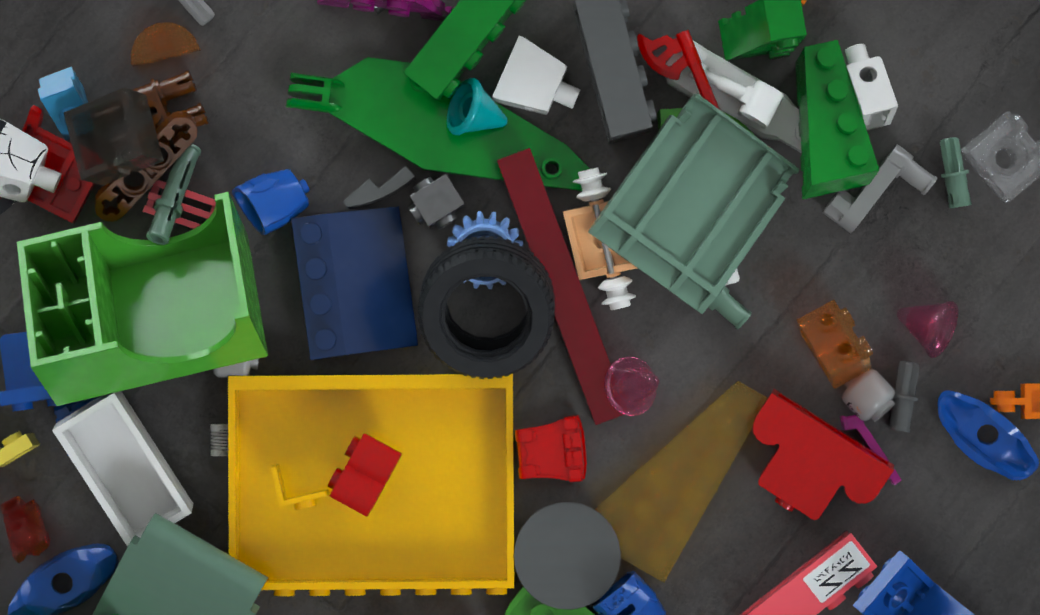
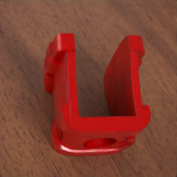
(553, 450)

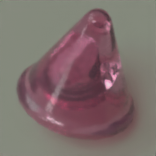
(931, 325)
(630, 386)

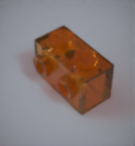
(835, 344)

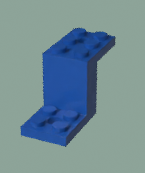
(906, 591)

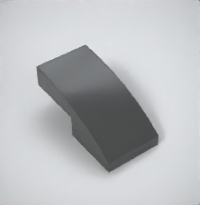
(369, 194)

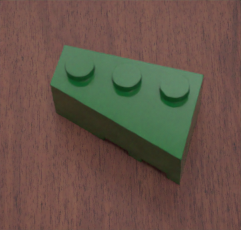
(765, 29)

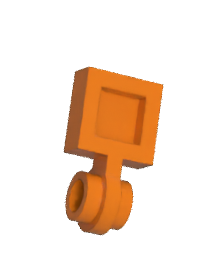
(1030, 401)

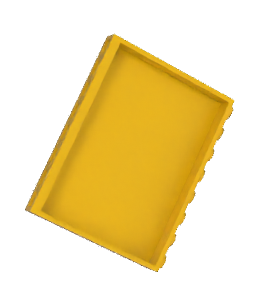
(436, 522)

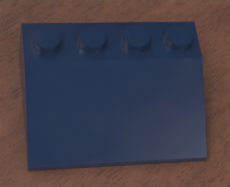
(354, 282)

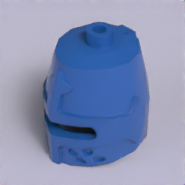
(272, 199)
(629, 597)

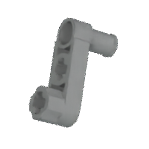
(850, 210)

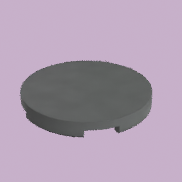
(567, 555)

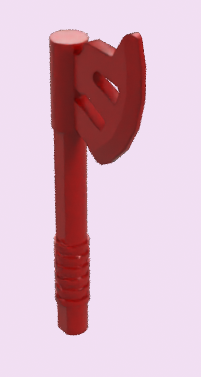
(690, 59)

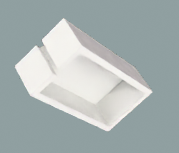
(122, 465)

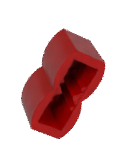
(365, 473)

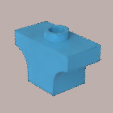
(61, 93)

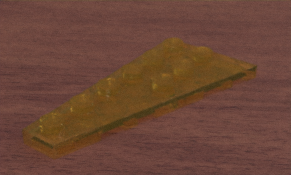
(670, 492)

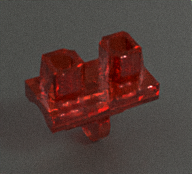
(24, 528)

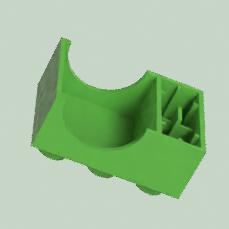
(138, 312)

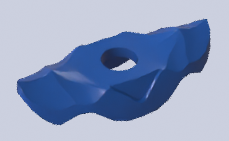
(1007, 455)
(86, 565)

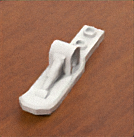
(744, 97)

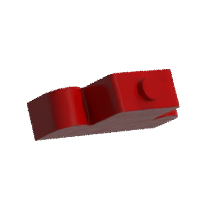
(814, 459)

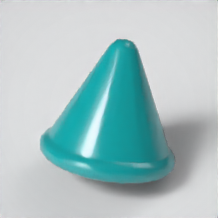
(473, 109)

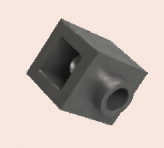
(435, 202)

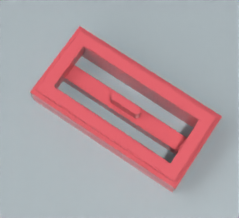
(153, 196)

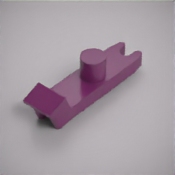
(854, 422)

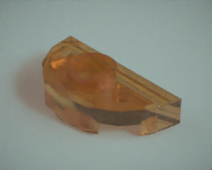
(162, 42)

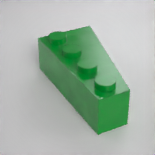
(459, 44)
(831, 125)

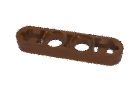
(152, 173)

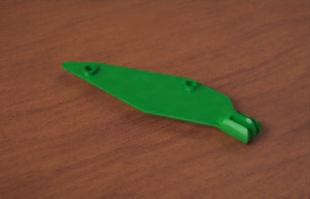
(413, 124)

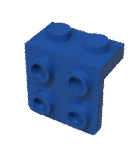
(20, 380)

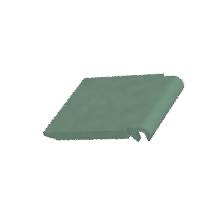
(695, 202)
(179, 575)

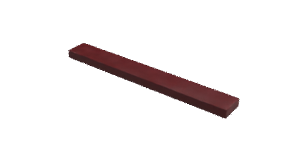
(570, 301)

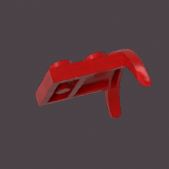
(71, 191)

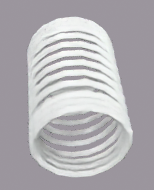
(218, 438)

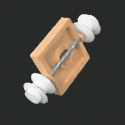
(590, 254)

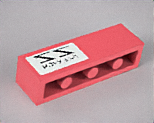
(819, 581)

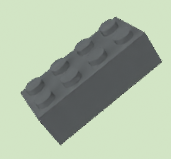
(613, 68)

